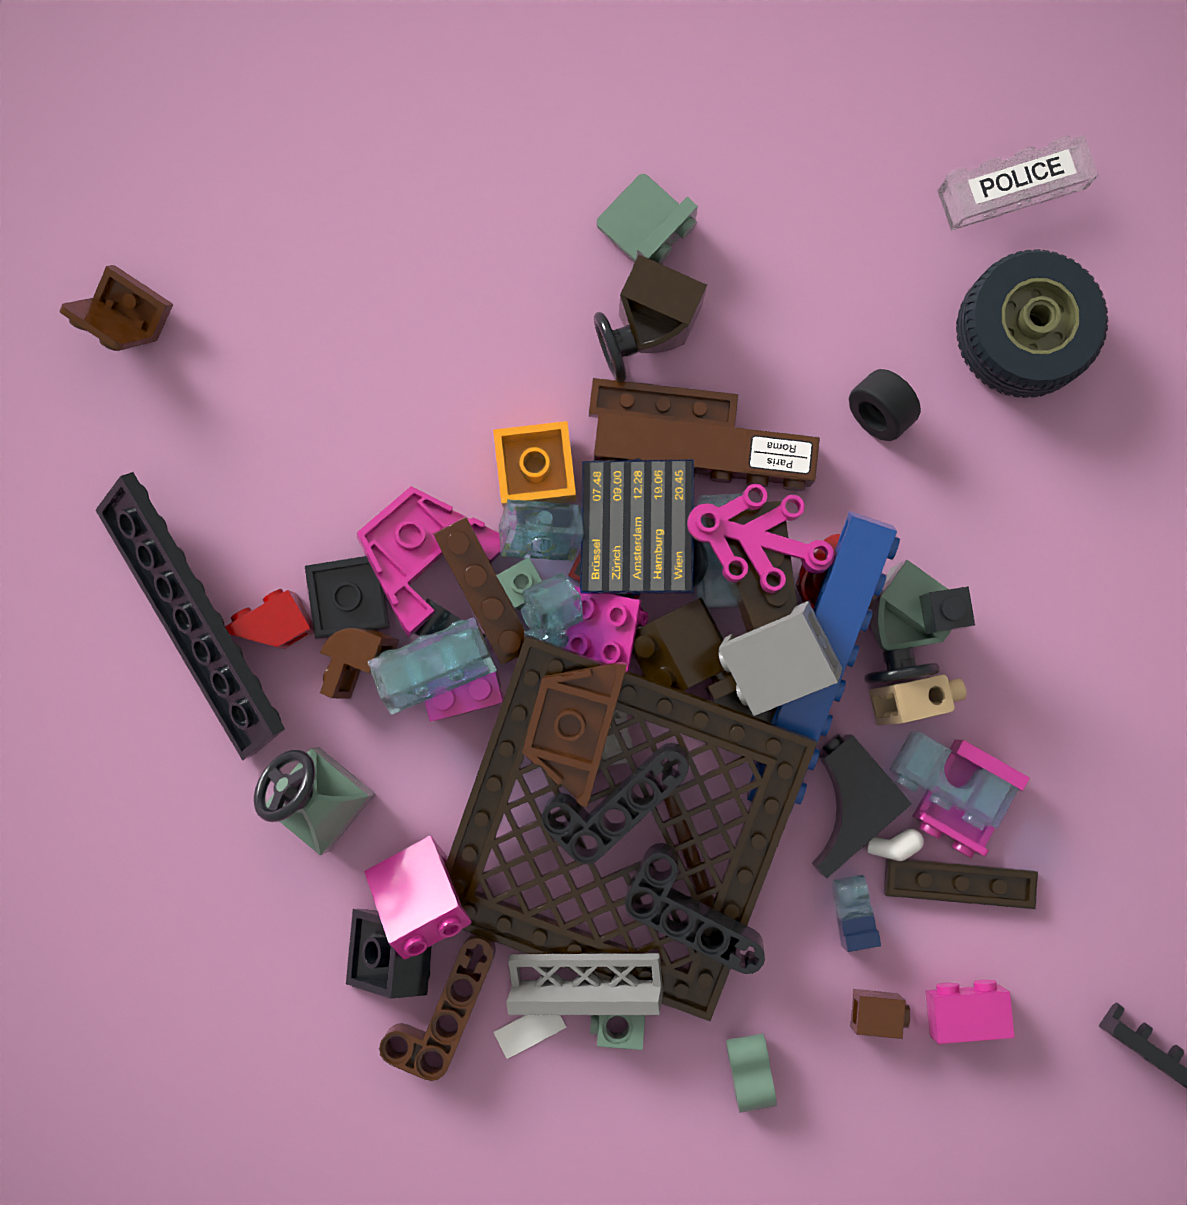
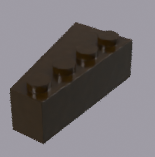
(755, 604)

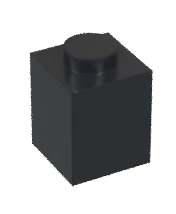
(947, 610)

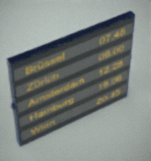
(637, 527)

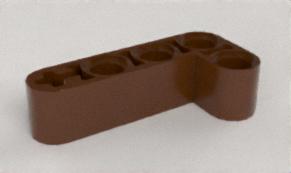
(450, 1004)

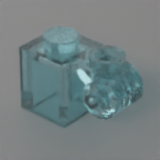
(551, 609)

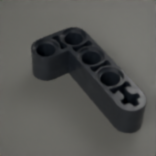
(622, 798)
(699, 916)

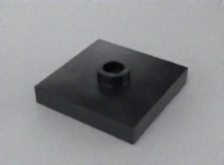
(345, 597)

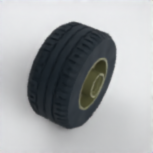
(1032, 323)

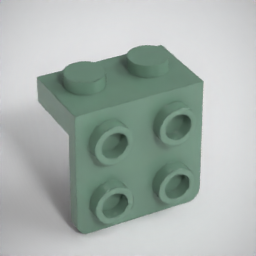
(647, 220)

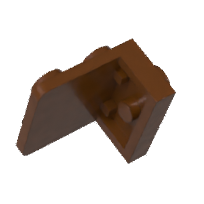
(121, 311)

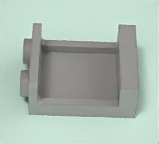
(780, 660)

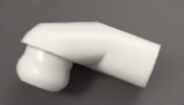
(899, 847)

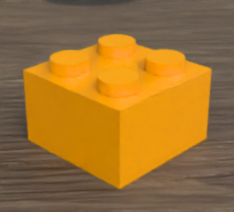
(535, 463)

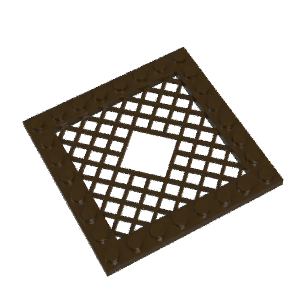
(523, 929)

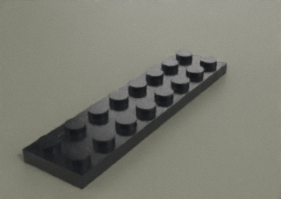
(189, 616)

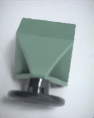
(900, 624)
(314, 799)

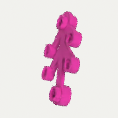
(754, 537)

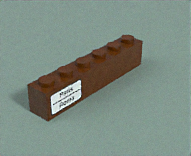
(716, 449)

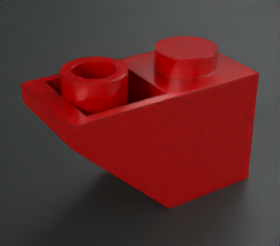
(275, 623)

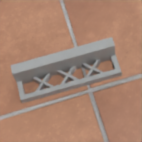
(588, 995)

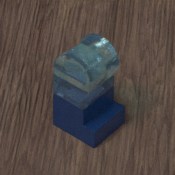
(855, 914)

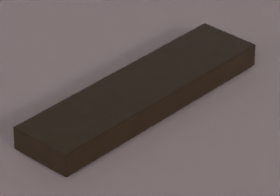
(961, 883)

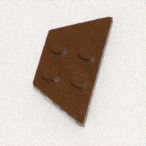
(573, 725)

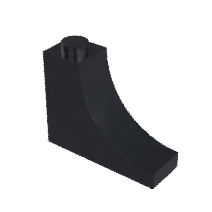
(864, 801)

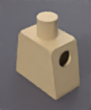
(916, 699)

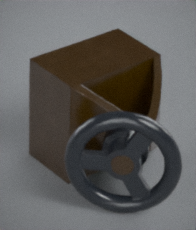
(656, 312)

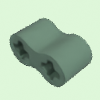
(751, 1073)

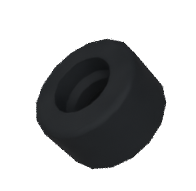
(884, 405)

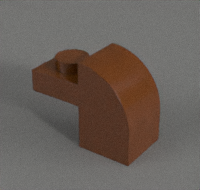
(350, 654)

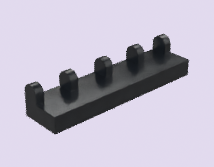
(1138, 1043)

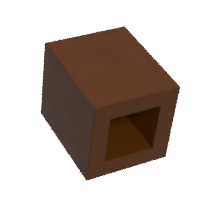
(879, 1014)

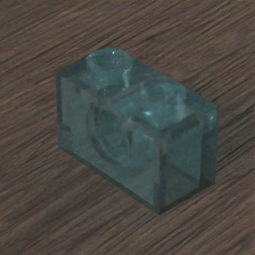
(540, 530)

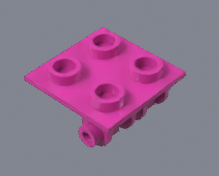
(607, 627)

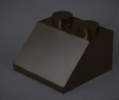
(680, 647)

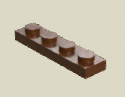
(663, 402)
(482, 589)

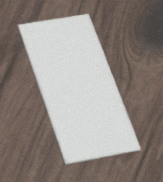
(527, 1032)

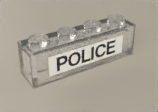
(1017, 182)

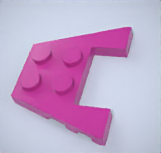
(403, 547)

